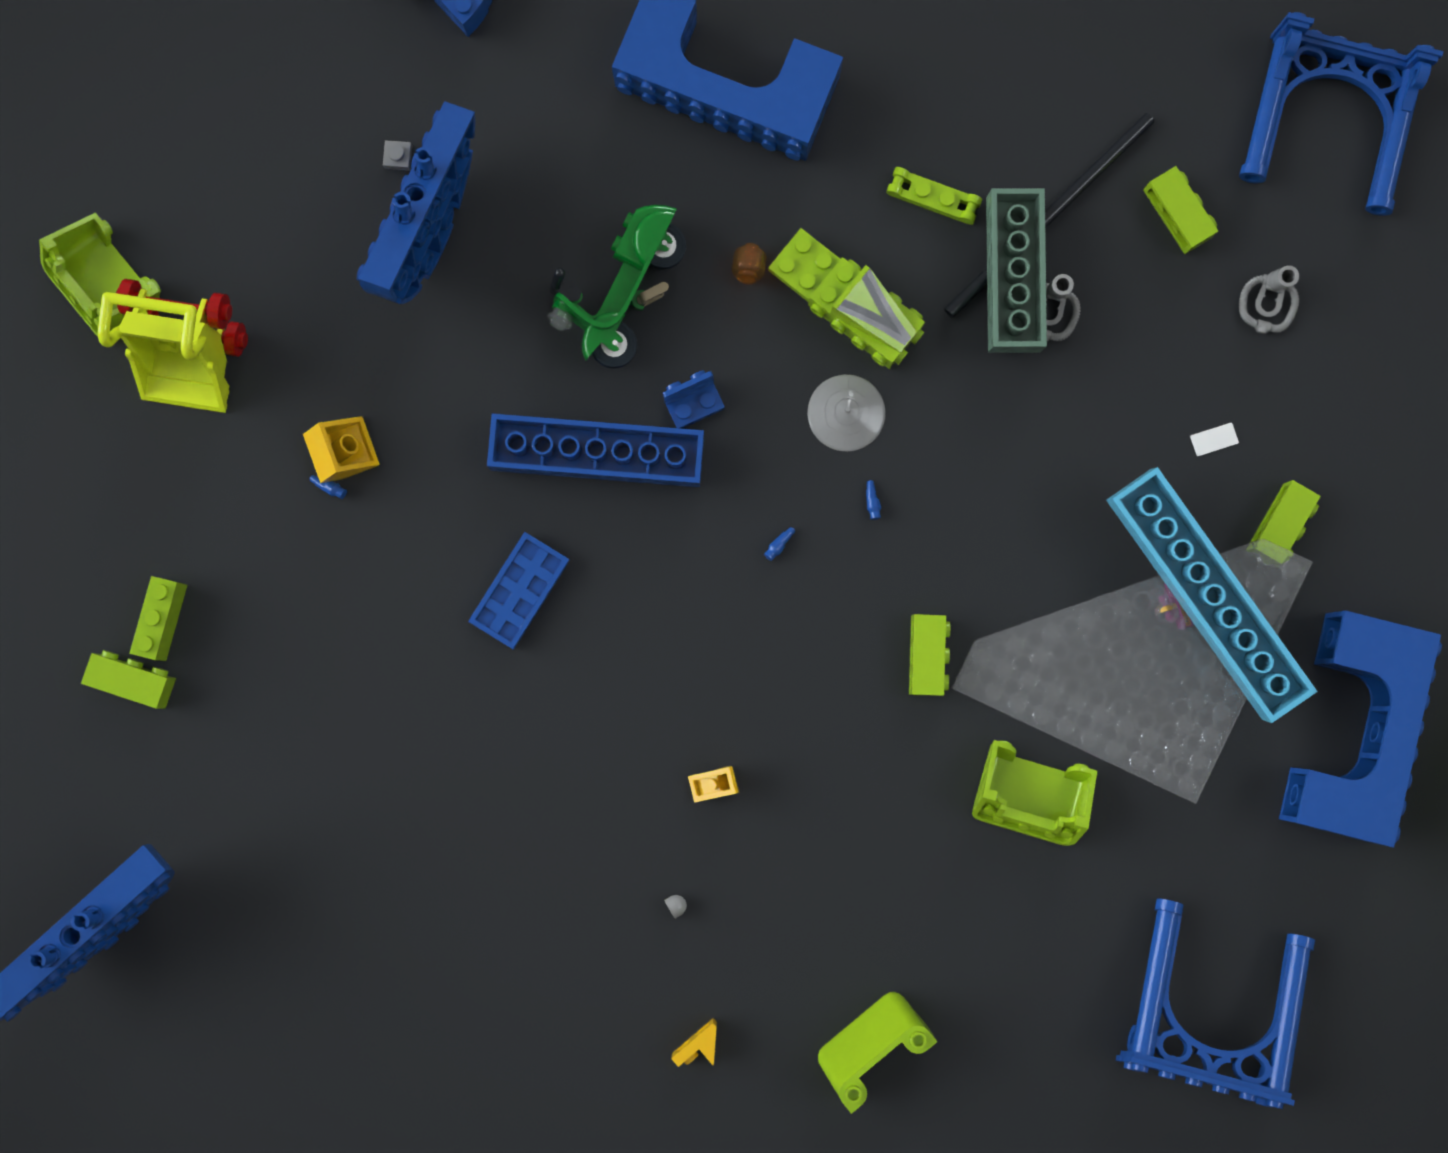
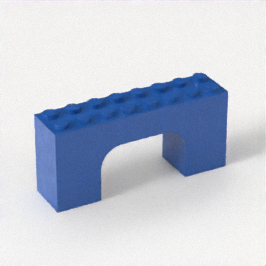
(776, 115)
(1398, 672)

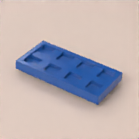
(519, 590)

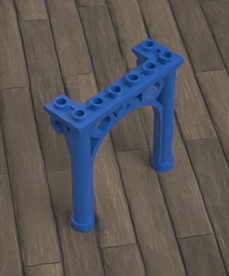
(1406, 73)
(1274, 1077)

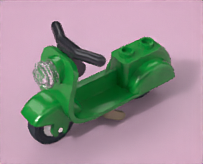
(646, 243)

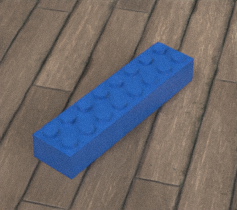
(595, 450)

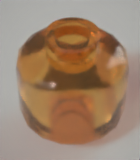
(749, 263)

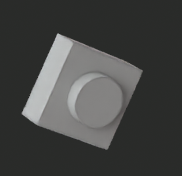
(397, 155)

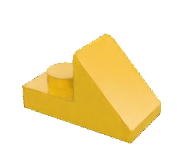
(713, 784)
(702, 1040)

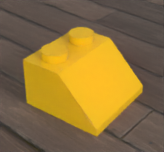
(340, 448)

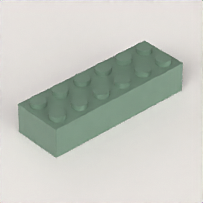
(1016, 270)

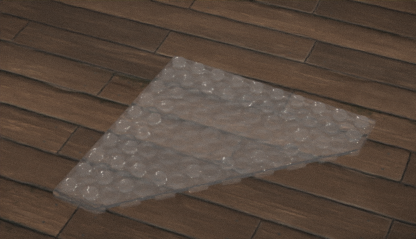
(1131, 672)

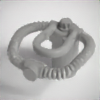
(1275, 281)
(1059, 290)

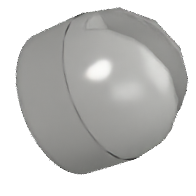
(676, 905)

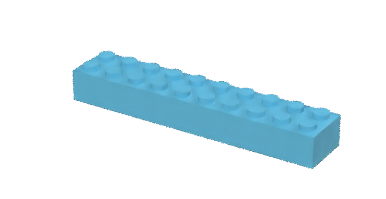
(1211, 595)

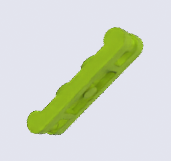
(934, 196)

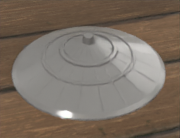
(846, 413)

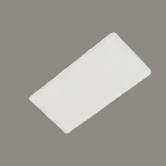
(1214, 439)

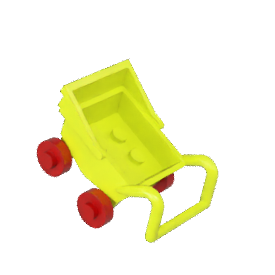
(173, 357)

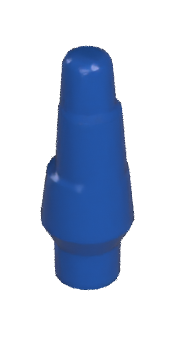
(331, 488)
(873, 502)
(778, 544)

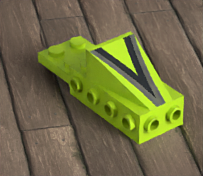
(849, 299)

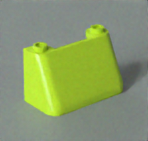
(86, 266)
(1034, 796)
(868, 1041)

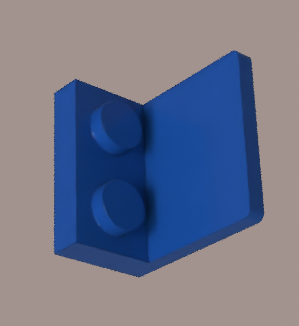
(693, 399)

